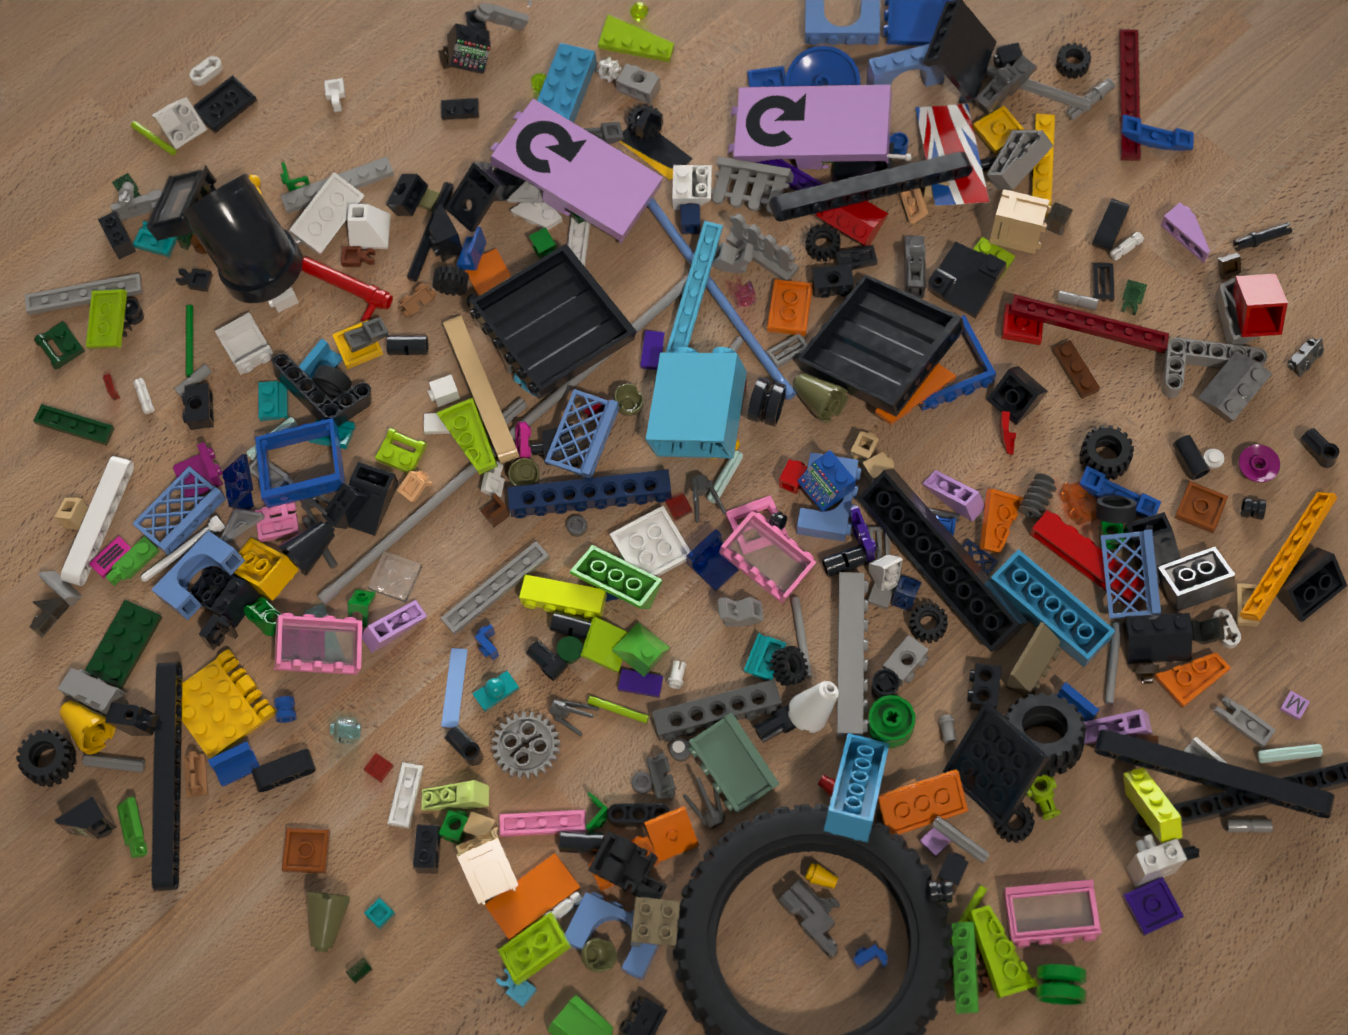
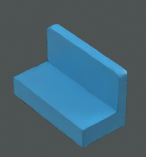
(320, 356)

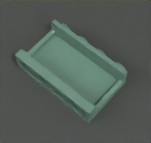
(732, 763)

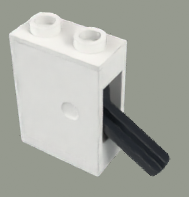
(1158, 861)

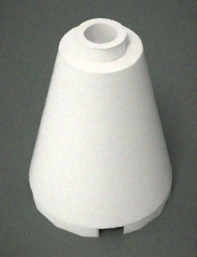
(813, 706)

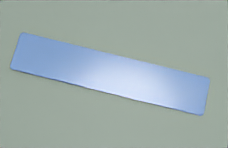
(454, 687)

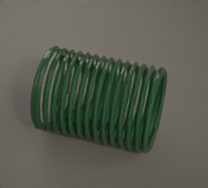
(364, 970)

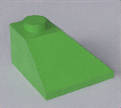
(641, 649)

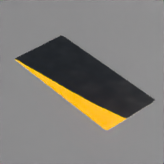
(657, 152)

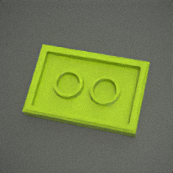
(106, 319)
(534, 948)

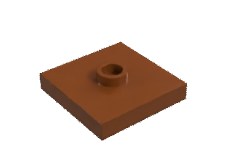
(1201, 507)
(306, 850)

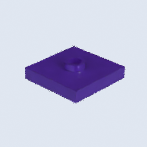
(1153, 906)

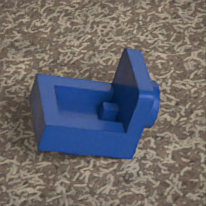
(486, 647)
(865, 955)

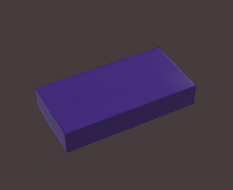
(652, 348)
(635, 683)

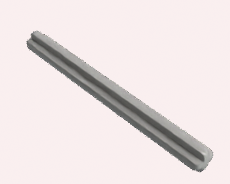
(1050, 92)

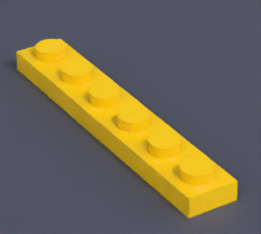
(1043, 169)

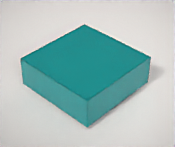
(379, 913)

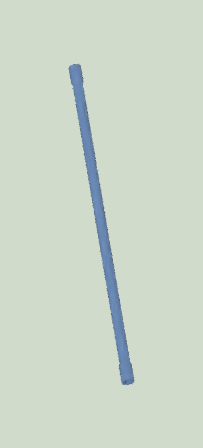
(722, 301)

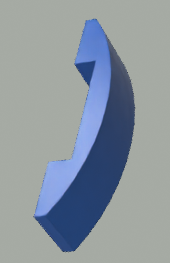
(1155, 137)
(1098, 486)

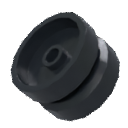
(766, 401)

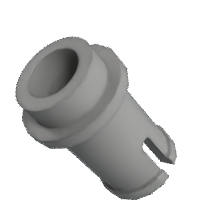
(947, 728)

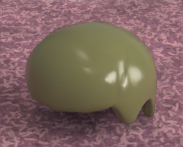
(629, 399)
(524, 472)
(598, 955)

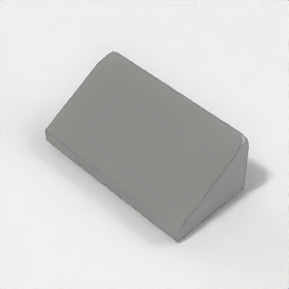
(61, 588)

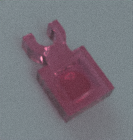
(745, 295)

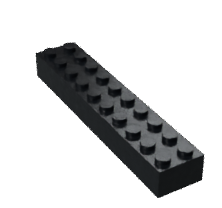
(942, 560)

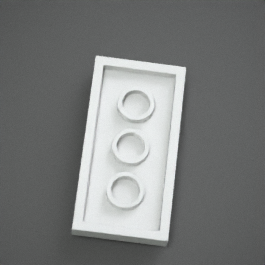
(325, 213)

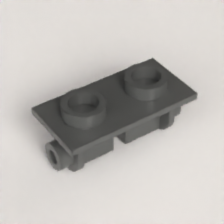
(1311, 351)
(662, 783)

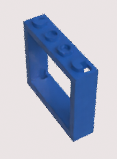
(967, 386)
(303, 489)

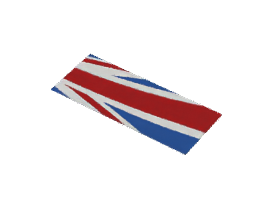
(949, 131)

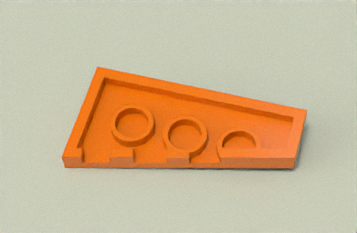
(934, 382)

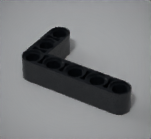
(310, 394)

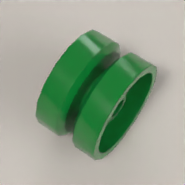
(891, 709)
(1061, 984)

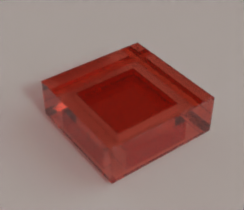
(111, 386)
(679, 506)
(378, 767)

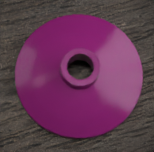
(1263, 456)

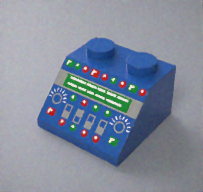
(827, 481)

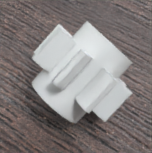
(605, 72)

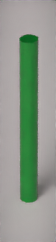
(189, 340)

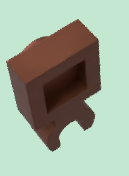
(354, 255)

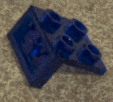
(238, 483)
(709, 563)

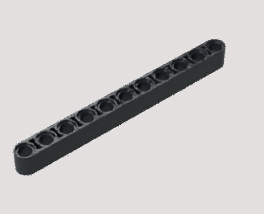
(870, 186)
(1214, 773)
(167, 777)
(1237, 803)

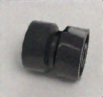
(885, 683)

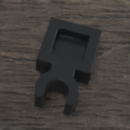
(197, 280)

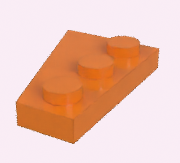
(998, 516)
(1193, 678)

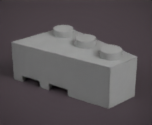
(1018, 157)
(1228, 314)

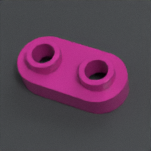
(522, 433)

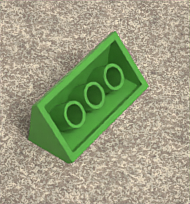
(617, 577)

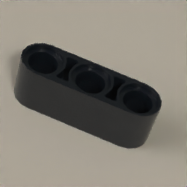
(1110, 225)
(283, 770)
(630, 809)

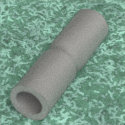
(1080, 301)
(196, 378)
(1252, 825)

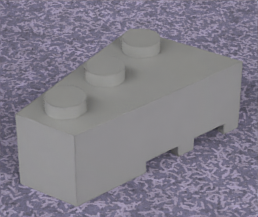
(91, 691)

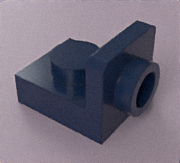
(906, 593)

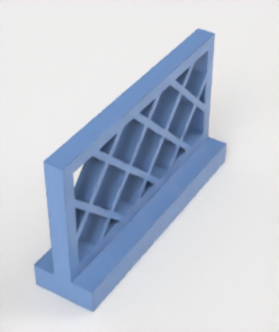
(599, 438)
(191, 522)
(1149, 571)

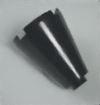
(308, 546)

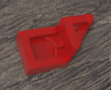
(1007, 438)

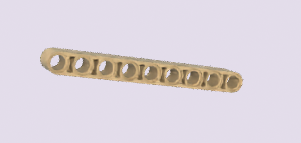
(481, 390)

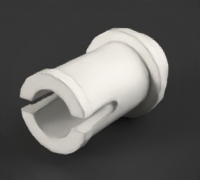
(676, 679)

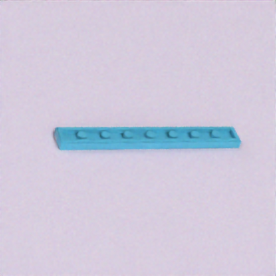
(695, 286)

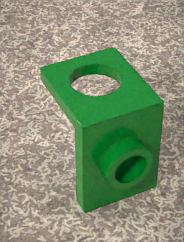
(291, 184)
(360, 603)
(600, 819)

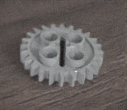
(515, 731)

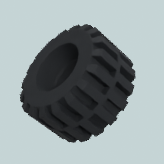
(1108, 438)
(57, 768)

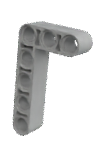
(1204, 358)

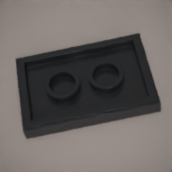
(224, 104)

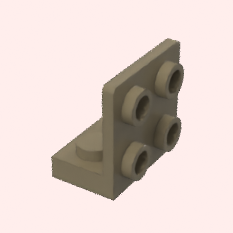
(655, 922)

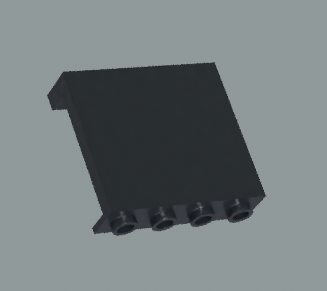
(961, 49)

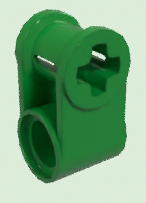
(263, 615)

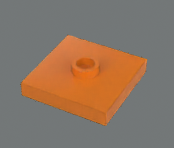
(671, 833)

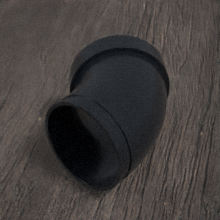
(245, 241)

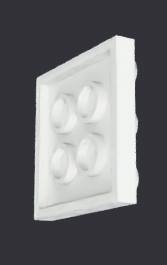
(651, 543)

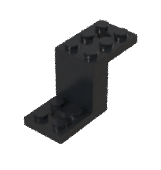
(482, 187)

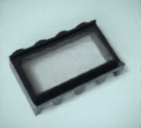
(177, 196)

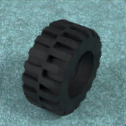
(1055, 714)

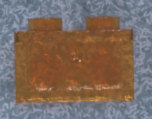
(1080, 503)

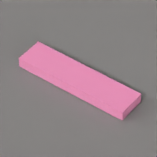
(542, 823)

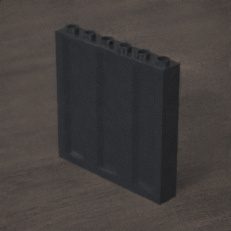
(552, 321)
(881, 344)

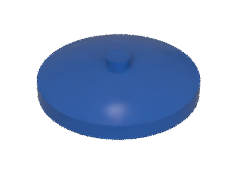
(822, 68)

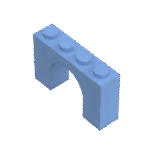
(821, 31)
(887, 67)
(831, 523)
(206, 552)
(594, 912)

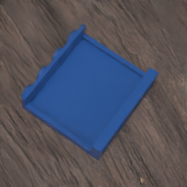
(912, 21)

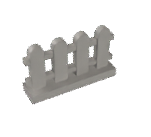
(745, 170)
(765, 251)

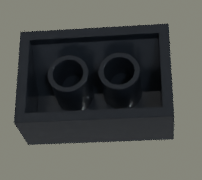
(1312, 584)
(1158, 638)

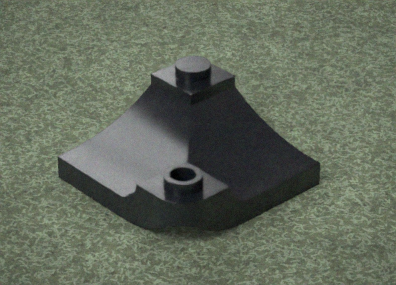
(967, 278)

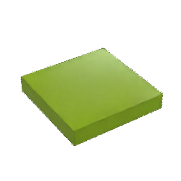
(600, 642)

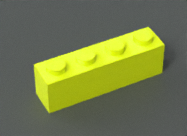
(562, 597)
(1152, 805)

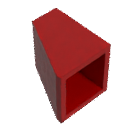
(1260, 305)

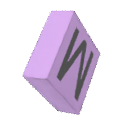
(1294, 705)

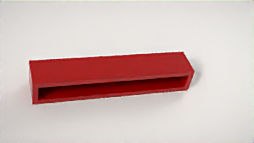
(1083, 555)

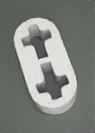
(206, 70)
(1230, 626)

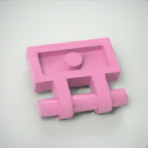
(280, 526)

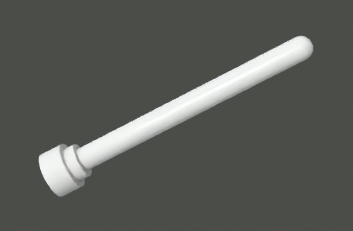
(213, 526)

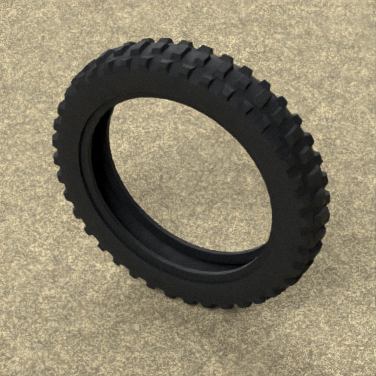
(795, 832)

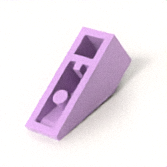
(1184, 227)
(955, 495)
(392, 626)
(1126, 723)

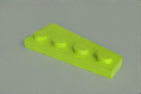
(631, 40)
(469, 432)
(1003, 964)

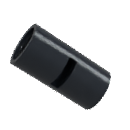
(407, 345)
(1191, 457)
(844, 560)
(570, 625)
(580, 842)

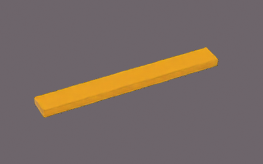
(1288, 556)

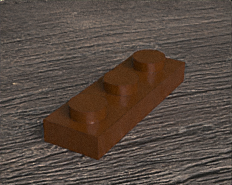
(1076, 369)

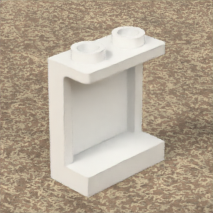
(245, 344)

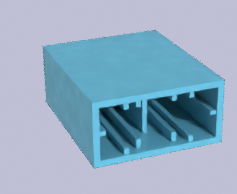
(696, 404)

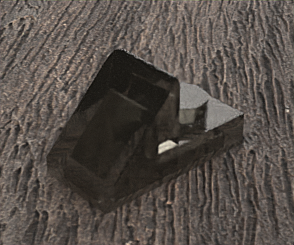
(51, 611)

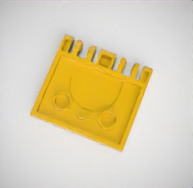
(217, 708)

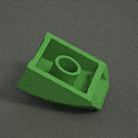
(579, 1019)

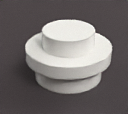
(1214, 458)

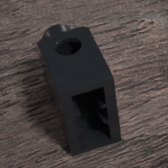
(547, 438)
(141, 723)

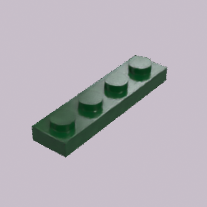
(74, 424)

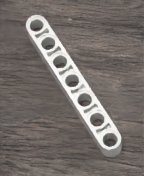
(97, 520)

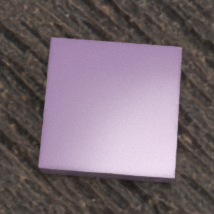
(935, 842)

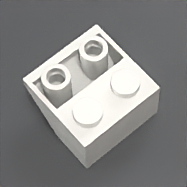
(691, 185)

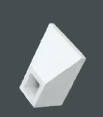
(179, 122)
(368, 226)

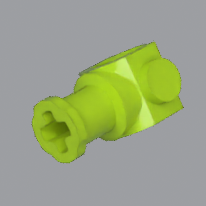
(1045, 797)

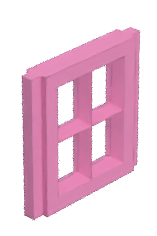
(756, 506)

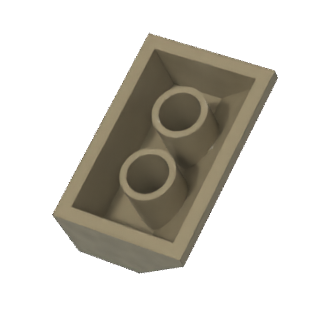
(1034, 662)

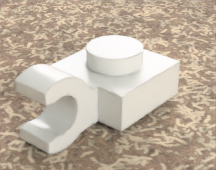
(334, 91)
(492, 481)

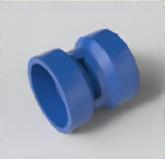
(900, 143)
(285, 710)

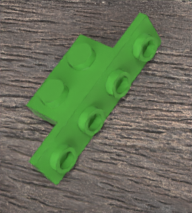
(965, 968)

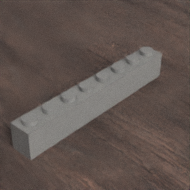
(851, 655)

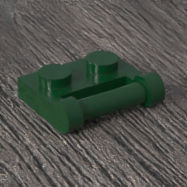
(64, 341)

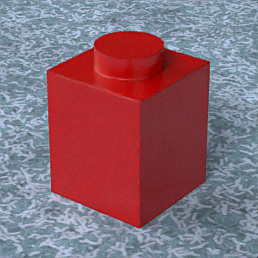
(790, 476)

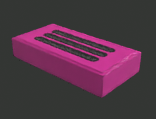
(109, 556)

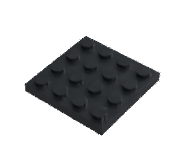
(996, 764)

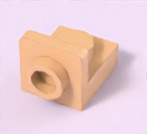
(414, 485)

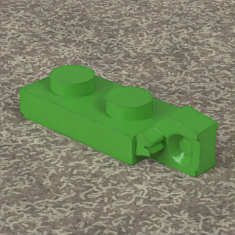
(132, 561)
(131, 827)

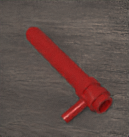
(370, 294)

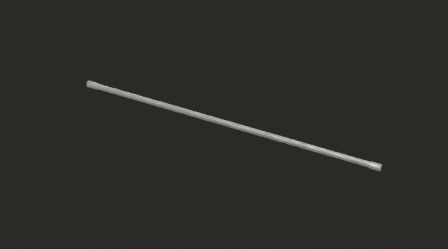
(334, 589)

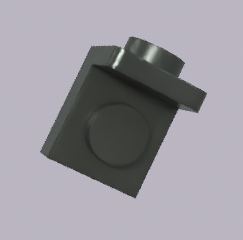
(1208, 631)

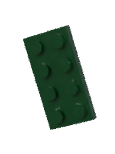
(123, 644)

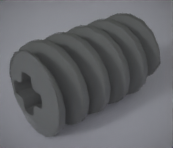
(1037, 496)

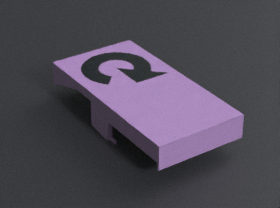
(813, 124)
(576, 170)

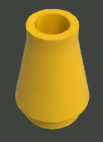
(820, 876)

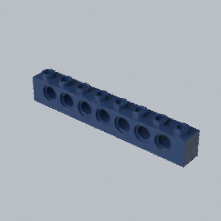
(579, 488)

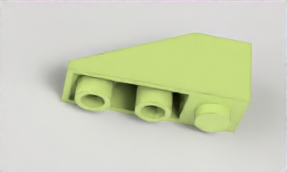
(455, 796)

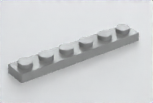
(356, 177)
(79, 294)
(495, 588)

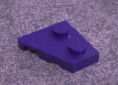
(861, 533)

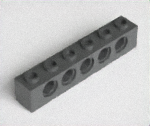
(724, 701)

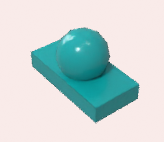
(495, 691)

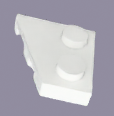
(538, 214)

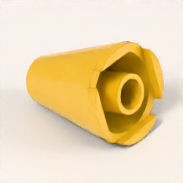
(86, 726)

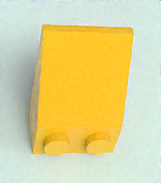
(265, 568)

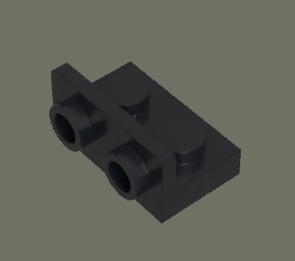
(215, 630)
(643, 1018)

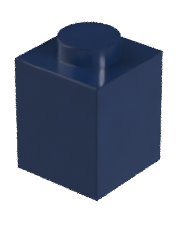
(690, 219)

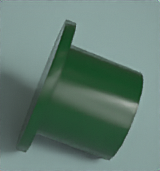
(569, 649)

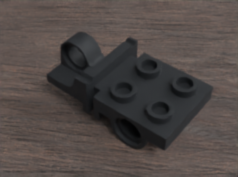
(626, 866)

